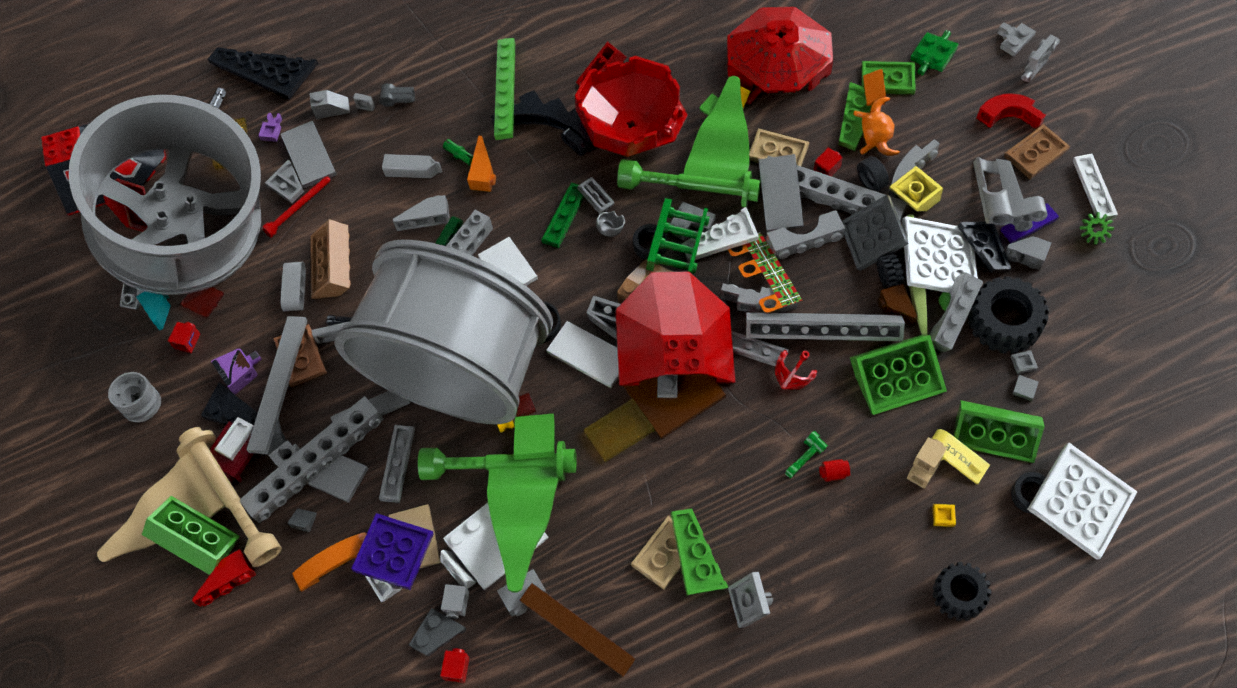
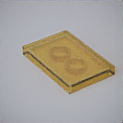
(618, 430)

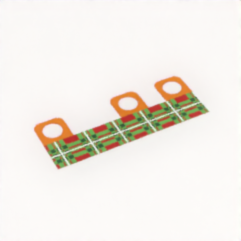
(767, 263)

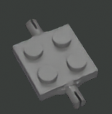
(1039, 57)

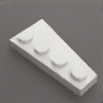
(731, 233)

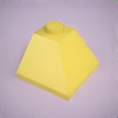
(917, 190)

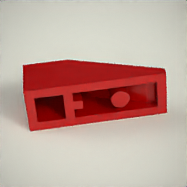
(606, 55)

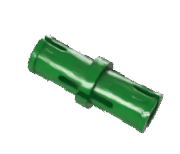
(458, 151)

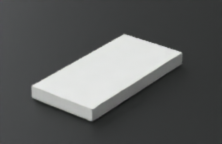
(586, 353)

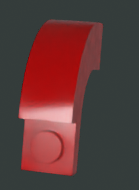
(1010, 106)

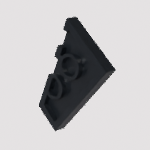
(986, 244)
(226, 407)

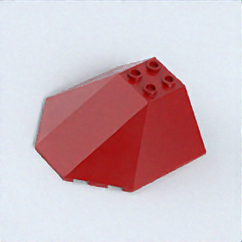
(673, 329)

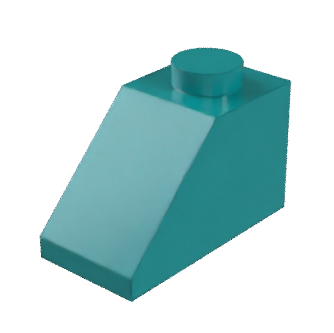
(155, 306)

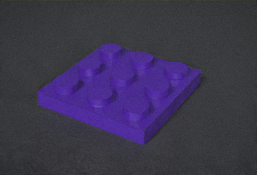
(392, 551)

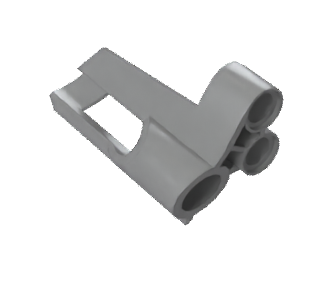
(1008, 204)

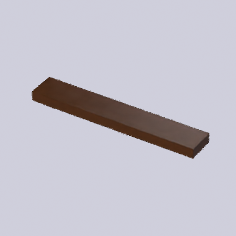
(577, 629)

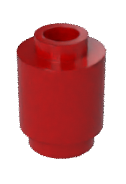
(834, 470)

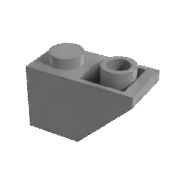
(1029, 252)

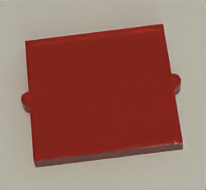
(203, 301)

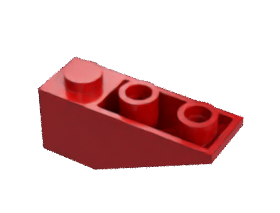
(228, 574)

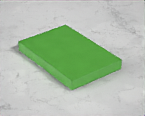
(898, 76)
(534, 437)

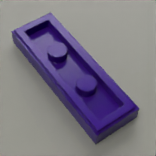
(1013, 235)

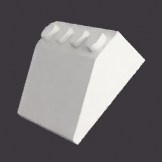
(477, 547)

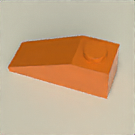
(481, 172)

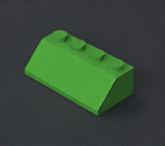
(998, 431)
(189, 534)

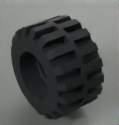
(968, 576)

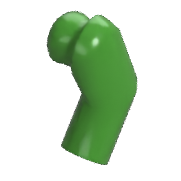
(944, 300)

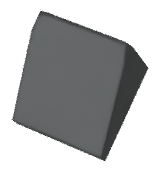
(302, 520)

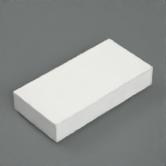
(234, 438)

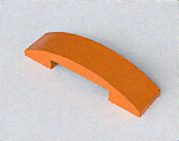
(328, 560)

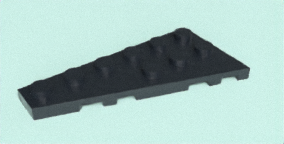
(266, 70)

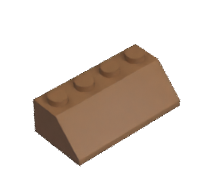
(330, 260)

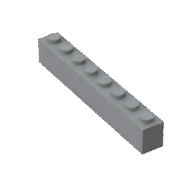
(825, 326)

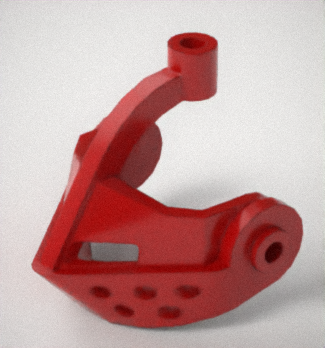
(790, 377)

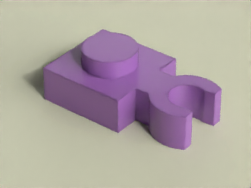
(271, 129)

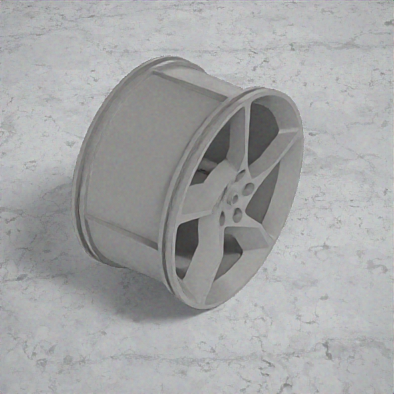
(169, 207)
(445, 331)

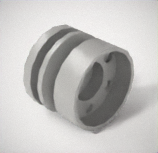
(134, 397)

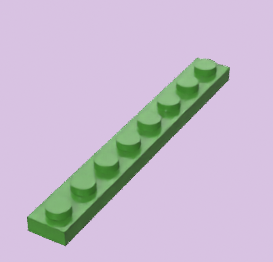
(505, 89)

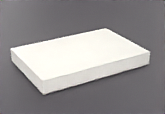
(510, 260)

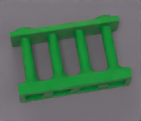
(665, 227)

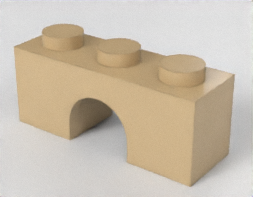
(927, 462)

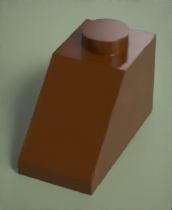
(896, 302)

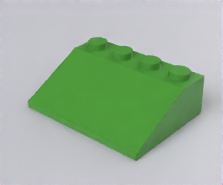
(898, 374)

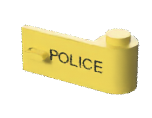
(962, 457)

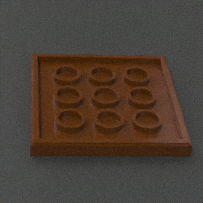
(694, 396)

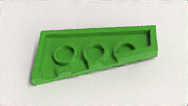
(852, 126)
(697, 563)

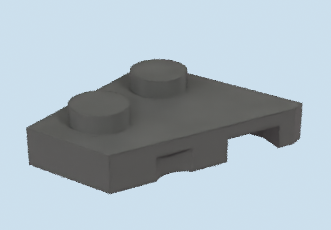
(435, 632)

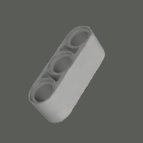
(293, 286)

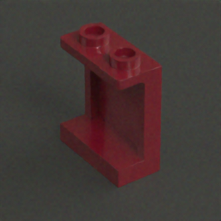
(234, 467)

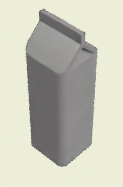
(410, 166)

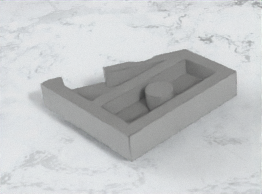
(285, 183)

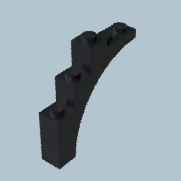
(552, 114)

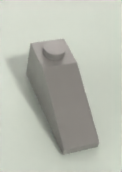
(426, 213)

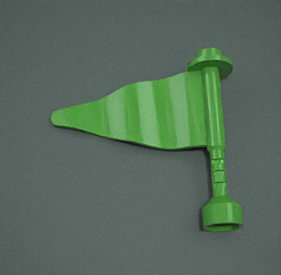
(717, 158)
(518, 498)

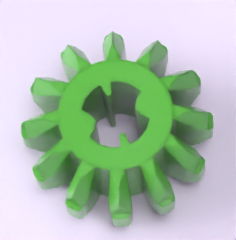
(1104, 226)

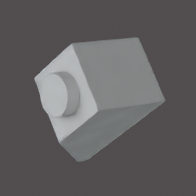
(328, 104)

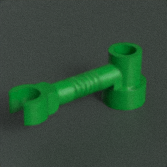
(815, 445)

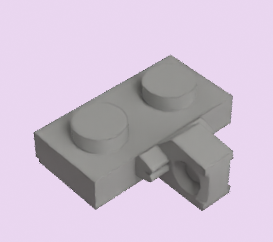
(1015, 37)

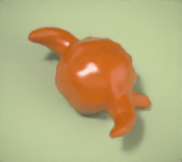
(877, 128)

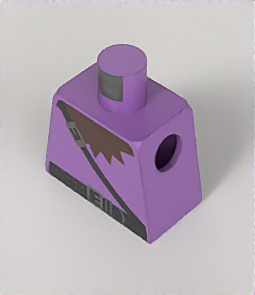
(237, 369)

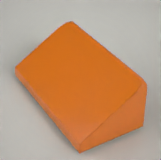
(874, 86)

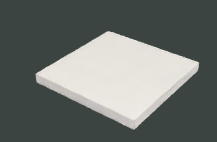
(936, 254)
(1082, 501)

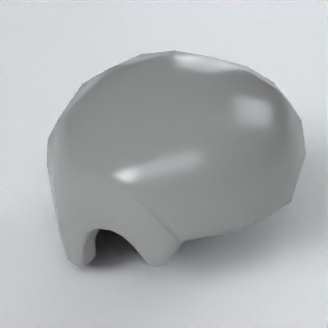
(609, 223)

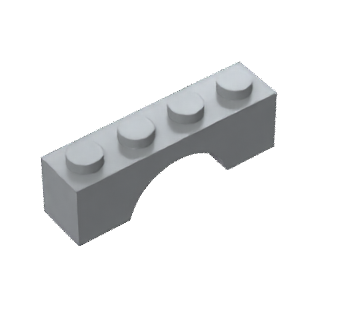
(787, 243)
(962, 298)

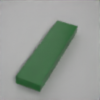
(563, 216)

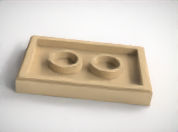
(775, 145)
(421, 517)
(660, 556)

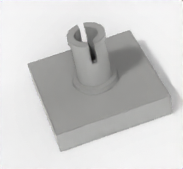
(749, 600)

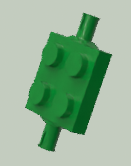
(934, 52)

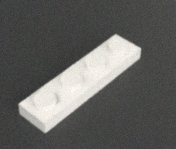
(1094, 186)

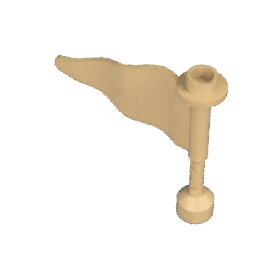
(202, 486)

